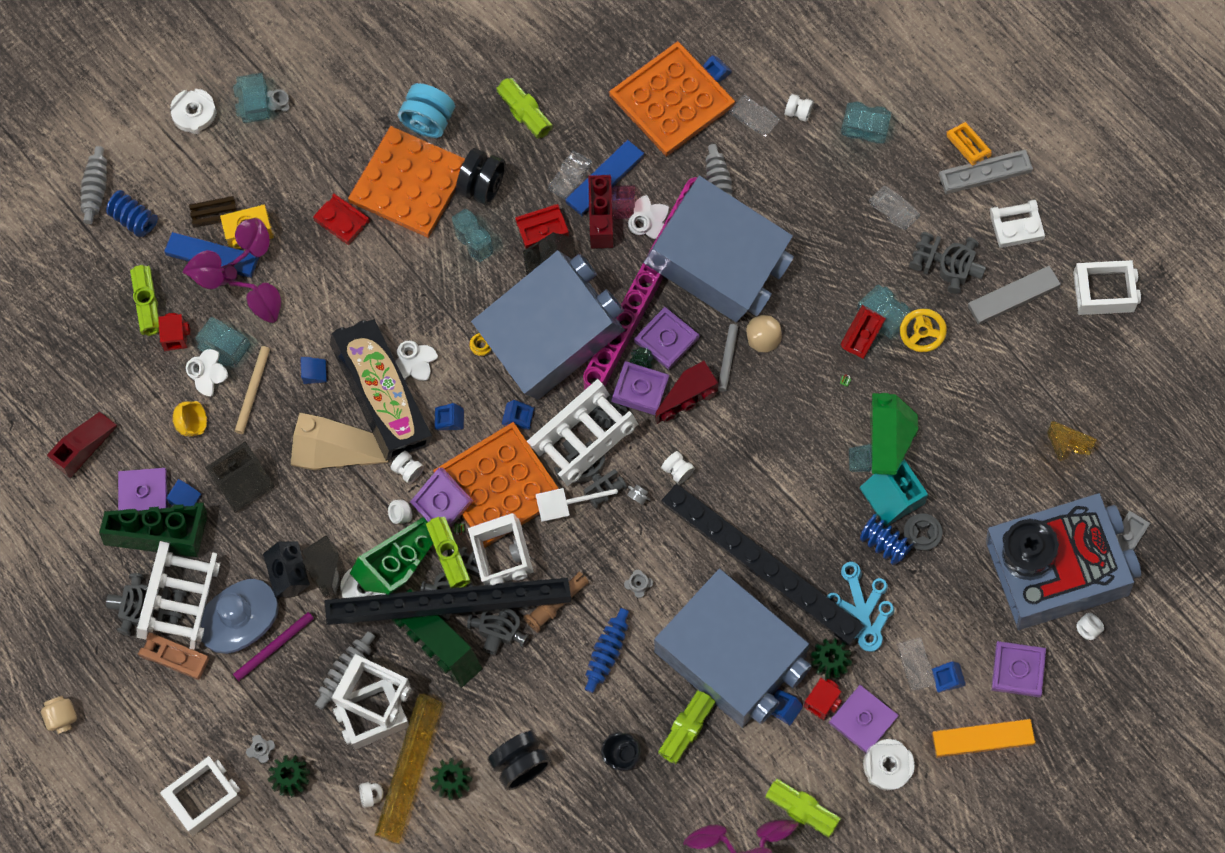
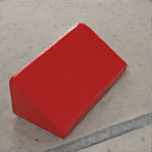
(862, 331)

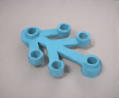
(864, 610)

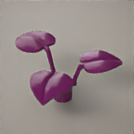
(208, 273)
(712, 834)

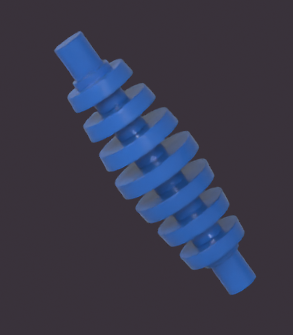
(606, 650)

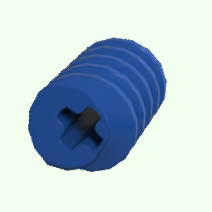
(131, 214)
(885, 541)

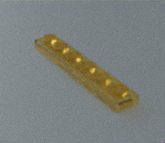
(408, 769)

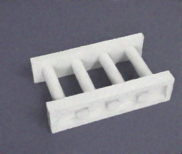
(572, 414)
(160, 580)

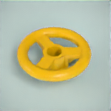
(922, 321)

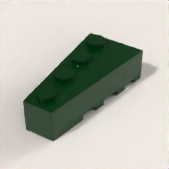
(144, 529)
(442, 645)

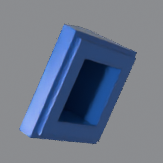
(716, 68)
(313, 370)
(518, 413)
(449, 417)
(183, 494)
(948, 677)
(788, 707)

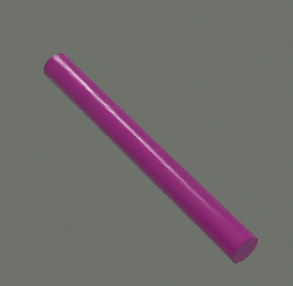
(273, 646)

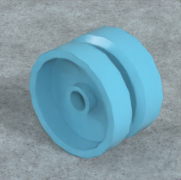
(426, 110)

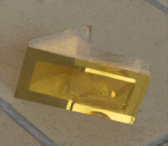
(1063, 436)

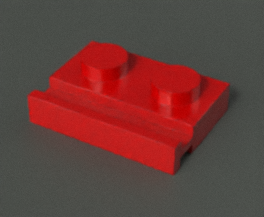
(341, 219)
(540, 224)

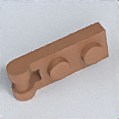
(174, 656)

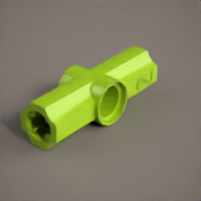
(524, 108)
(147, 311)
(444, 540)
(686, 727)
(802, 808)

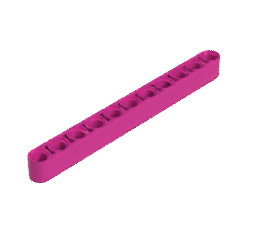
(632, 314)

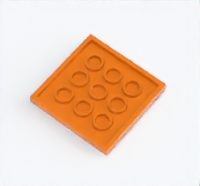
(672, 98)
(408, 182)
(500, 478)

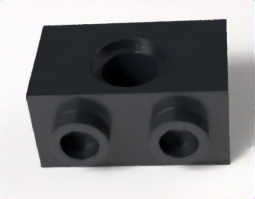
(286, 569)

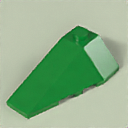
(892, 432)
(393, 560)

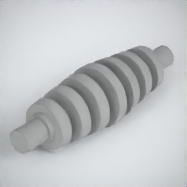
(717, 170)
(93, 185)
(362, 646)

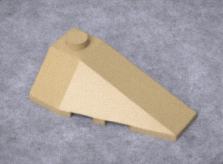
(328, 443)

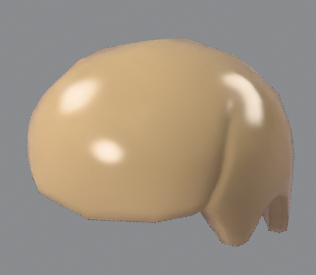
(764, 333)

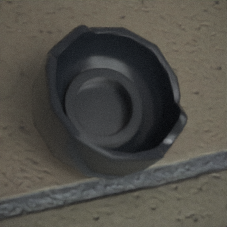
(621, 751)

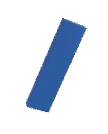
(616, 165)
(187, 247)

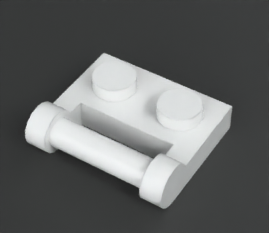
(1019, 230)

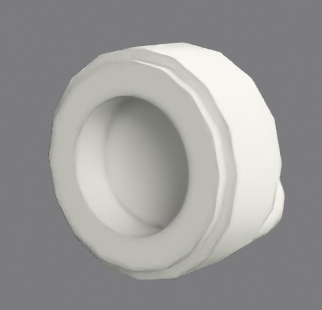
(400, 512)
(1091, 625)
(366, 794)

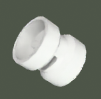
(798, 107)
(407, 467)
(678, 467)

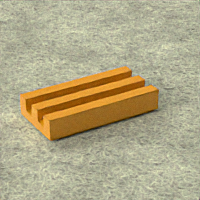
(965, 145)

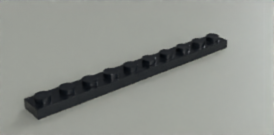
(763, 565)
(447, 601)

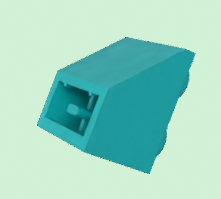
(894, 494)

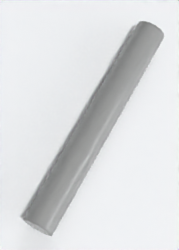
(727, 358)

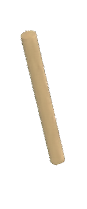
(252, 390)

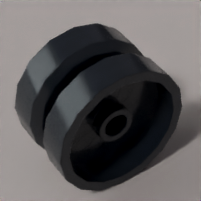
(480, 176)
(1018, 547)
(519, 760)

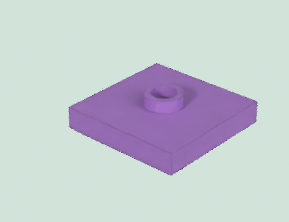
(667, 338)
(640, 388)
(142, 489)
(441, 498)
(1018, 669)
(863, 719)

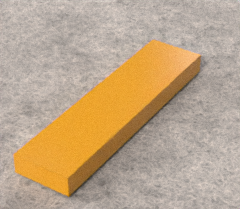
(983, 738)

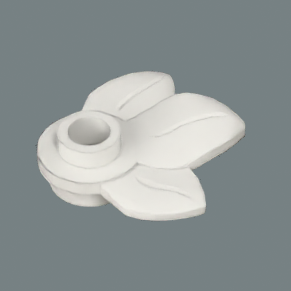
(650, 215)
(416, 364)
(209, 371)

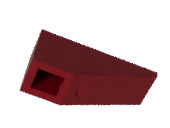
(600, 211)
(691, 387)
(80, 444)

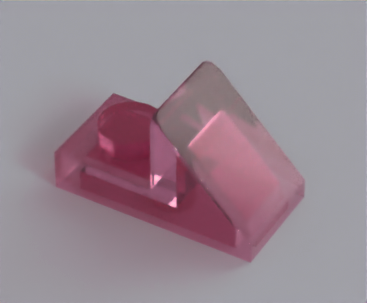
(623, 201)

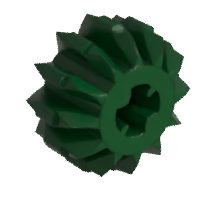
(821, 659)
(293, 767)
(457, 772)

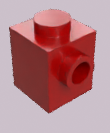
(173, 331)
(823, 698)

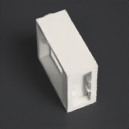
(1104, 306)
(493, 529)
(350, 680)
(379, 732)
(214, 811)

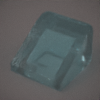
(860, 459)

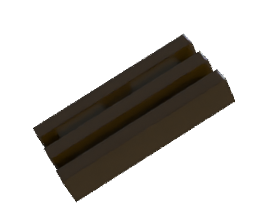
(211, 208)

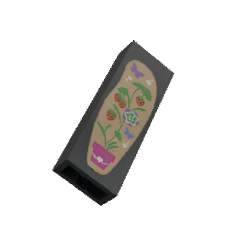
(380, 389)

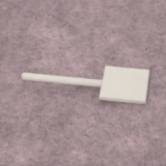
(554, 503)

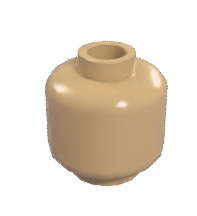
(58, 714)

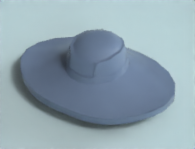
(239, 616)

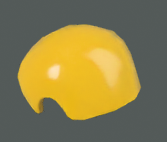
(189, 418)

